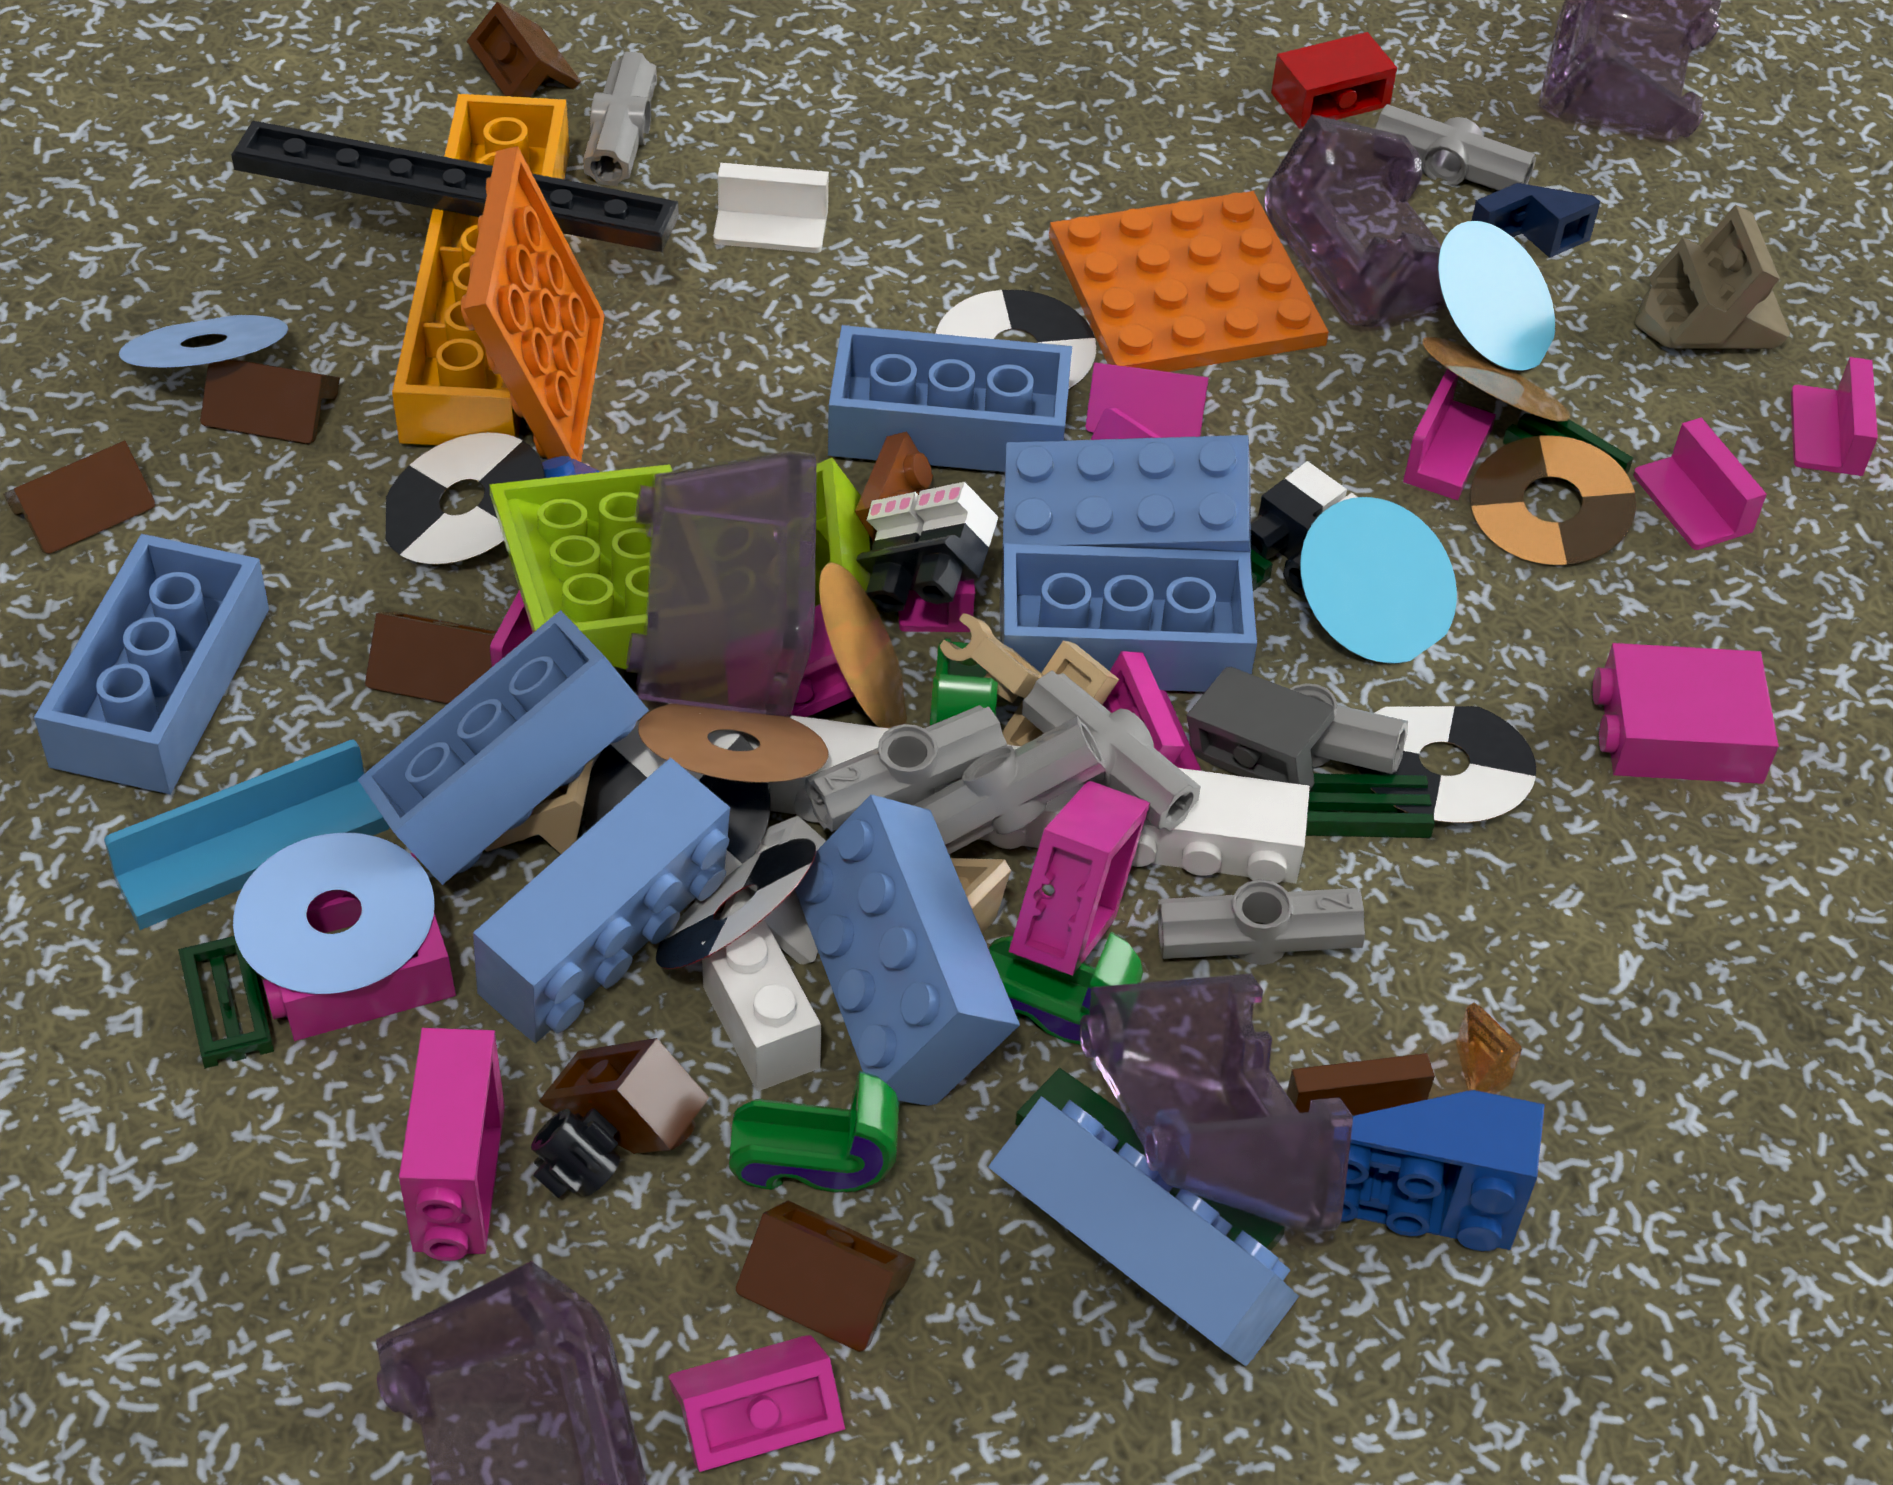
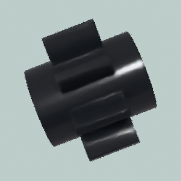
(575, 1152)

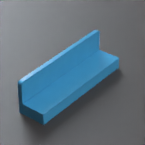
(223, 838)

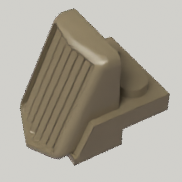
(1716, 291)

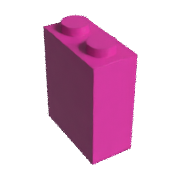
(1686, 713)

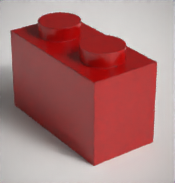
(1334, 79)

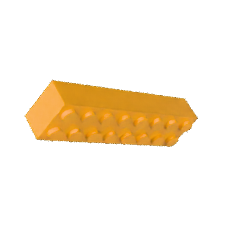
(443, 368)

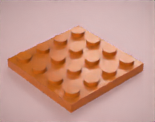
(1187, 284)
(533, 309)

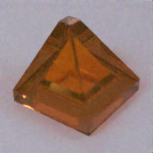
(1486, 1052)

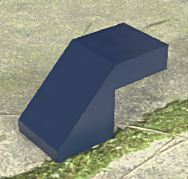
(1545, 216)

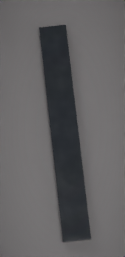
(446, 183)

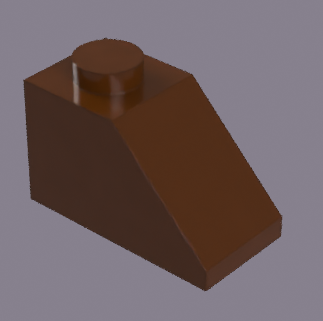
(635, 1089)

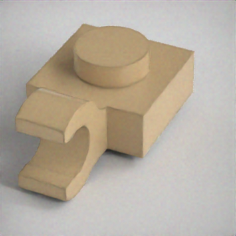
(1003, 664)

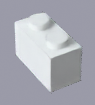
(763, 1008)

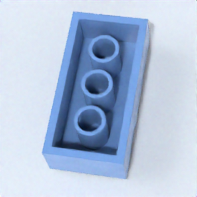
(948, 392)
(1130, 493)
(1174, 605)
(153, 664)
(502, 747)
(602, 902)
(904, 951)
(1158, 1240)

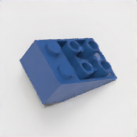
(1446, 1167)

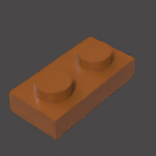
(896, 472)

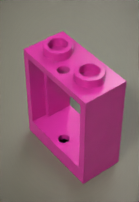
(1088, 862)
(415, 984)
(452, 1142)

